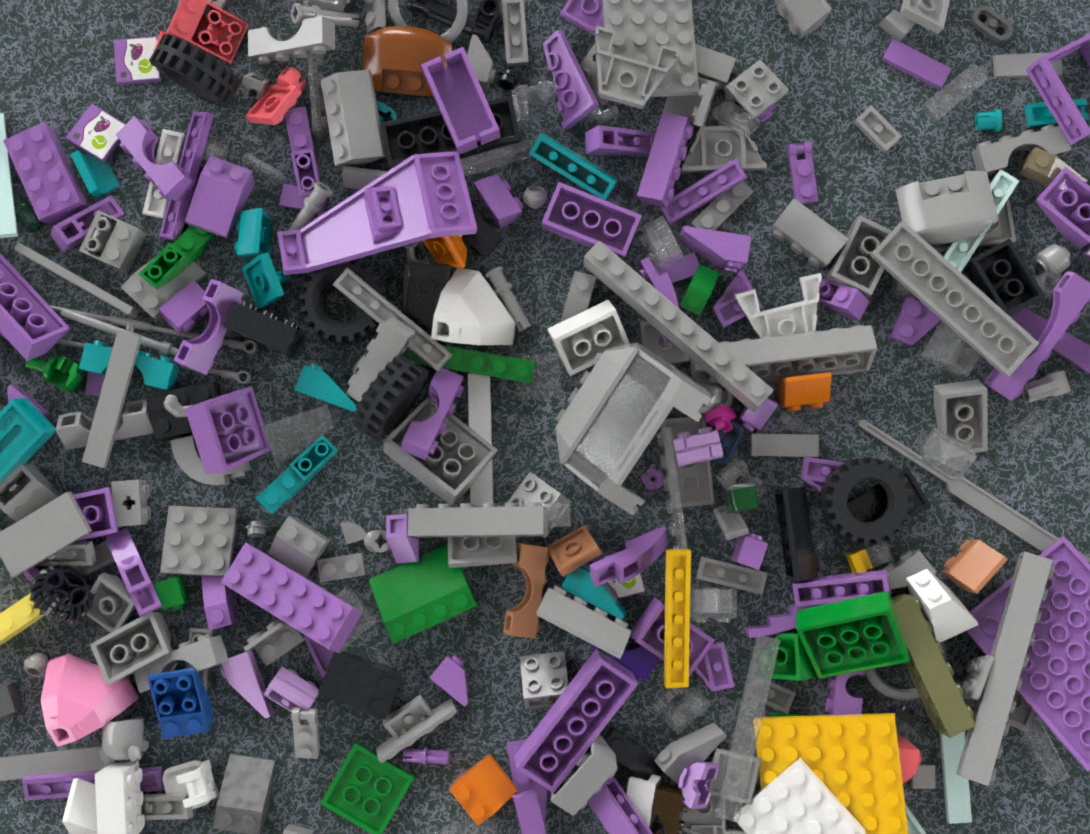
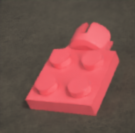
(277, 98)

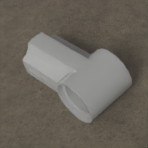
(1051, 385)

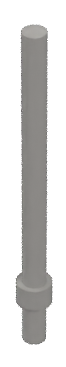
(163, 347)

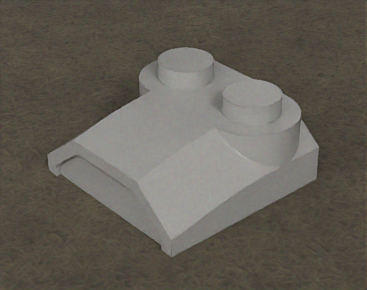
(111, 602)

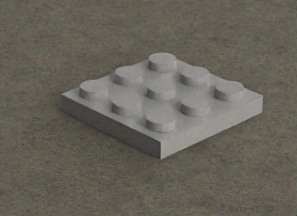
(199, 541)

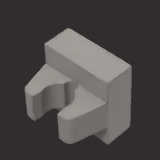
(256, 82)

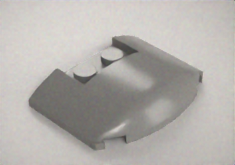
(948, 207)

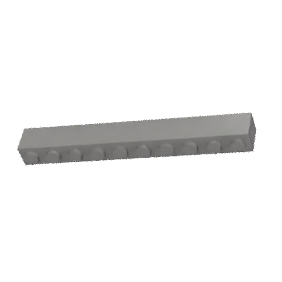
(677, 327)
(1009, 654)

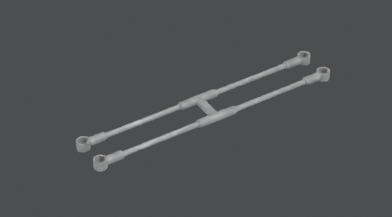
(131, 325)

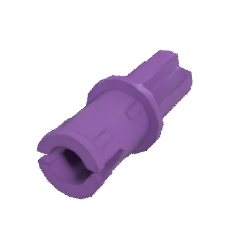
(425, 756)

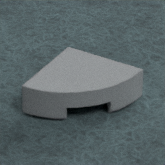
(352, 532)

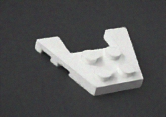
(787, 319)

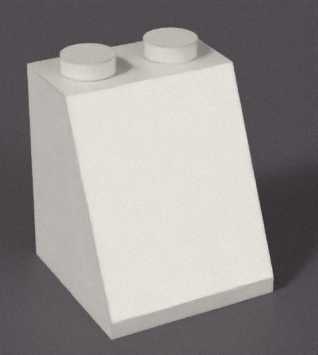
(940, 606)

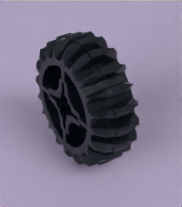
(57, 600)

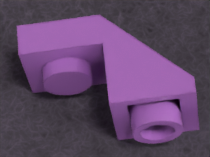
(402, 546)

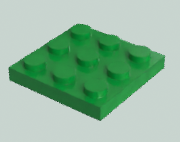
(367, 789)

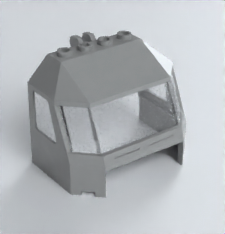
(619, 415)

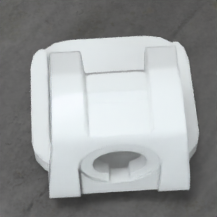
(191, 778)

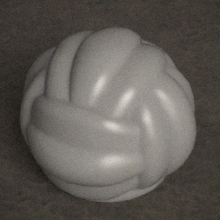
(535, 196)
(36, 664)

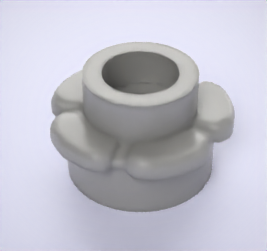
(256, 529)

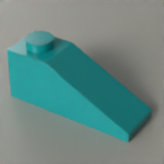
(322, 387)
(579, 584)

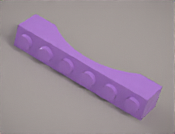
(1068, 300)

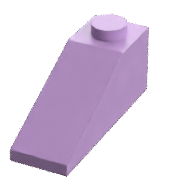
(246, 679)

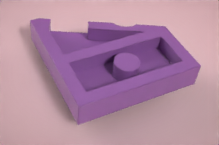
(816, 470)

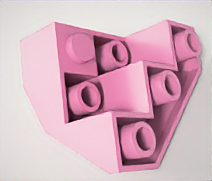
(78, 700)

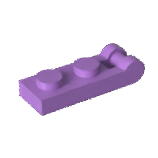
(802, 173)

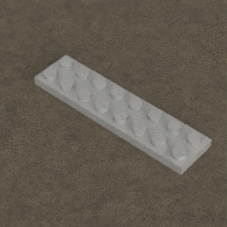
(954, 299)

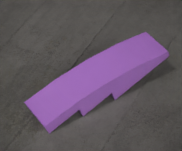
(777, 623)

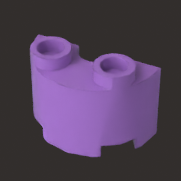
(695, 781)

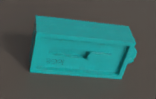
(21, 434)

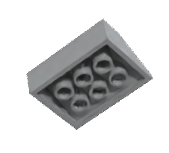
(456, 461)

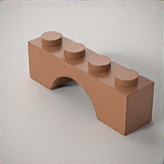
(522, 619)

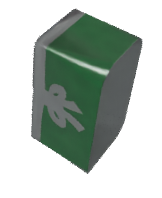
(741, 497)

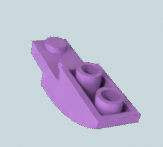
(303, 150)
(661, 283)
(636, 557)
(133, 572)

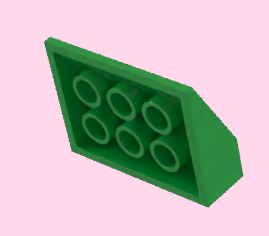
(421, 594)
(852, 635)

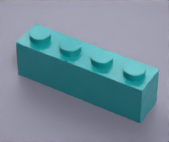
(573, 166)

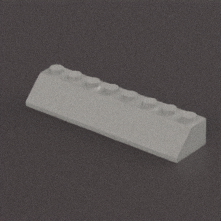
(801, 354)

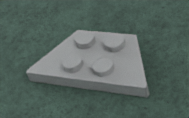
(717, 147)

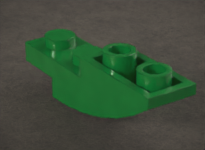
(176, 257)

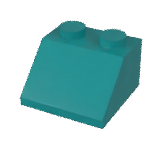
(254, 234)

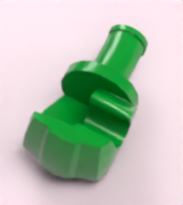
(59, 371)

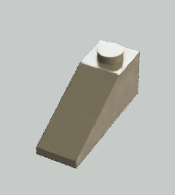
(1043, 167)

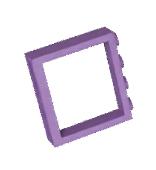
(1055, 93)

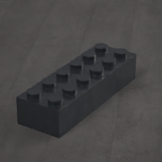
(430, 134)

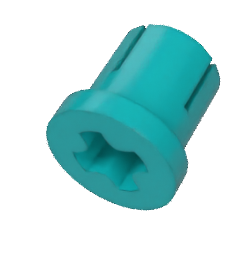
(989, 120)

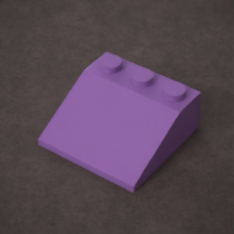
(228, 430)

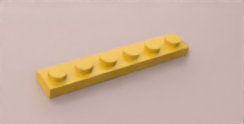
(677, 618)

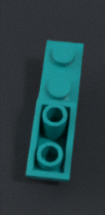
(297, 475)

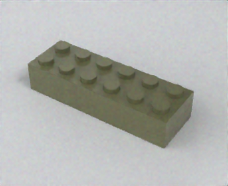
(930, 671)

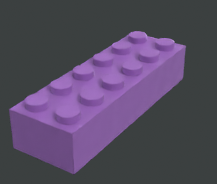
(292, 597)
(575, 720)

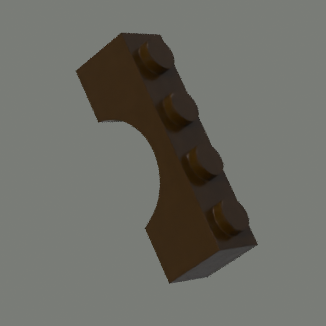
(670, 807)

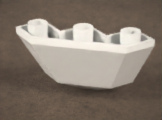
(471, 312)

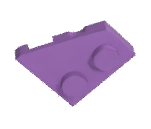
(727, 308)
(913, 322)
(715, 668)

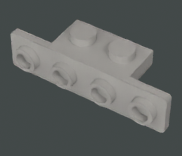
(411, 723)

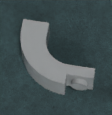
(189, 460)

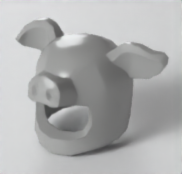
(123, 740)

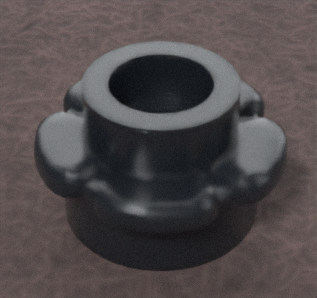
(507, 79)

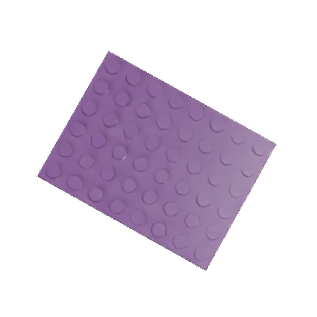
(1059, 660)

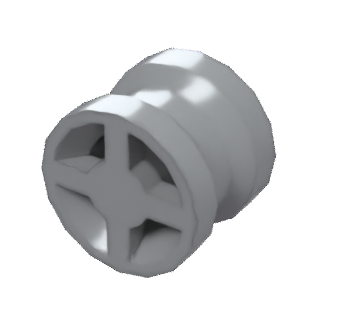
(372, 540)

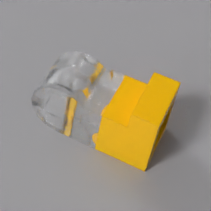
(869, 557)

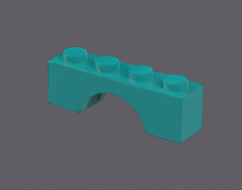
(156, 373)

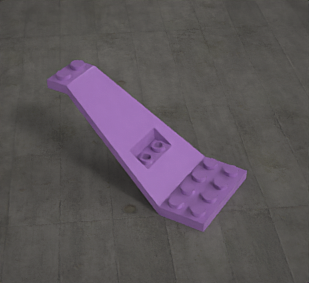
(423, 200)

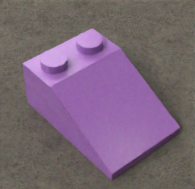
(219, 196)
(1068, 207)
(720, 248)
(650, 634)

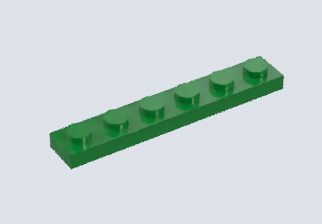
(484, 364)

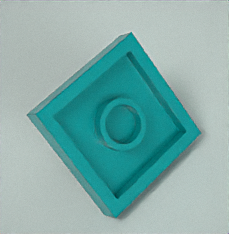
(264, 280)

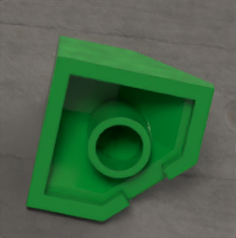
(792, 659)

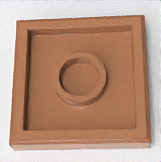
(573, 550)

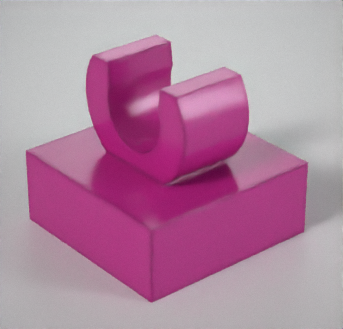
(721, 417)

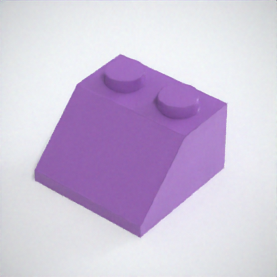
(498, 201)
(98, 511)

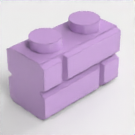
(697, 447)
(291, 690)

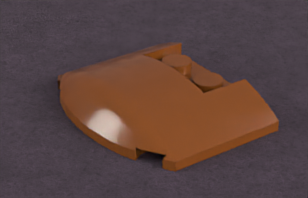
(396, 58)

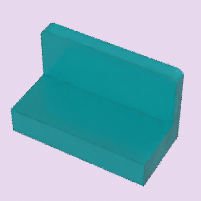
(96, 175)

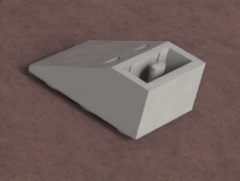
(25, 492)

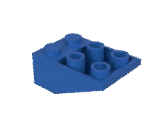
(181, 703)

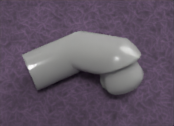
(174, 407)

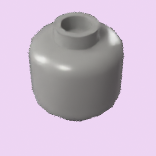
(1052, 259)

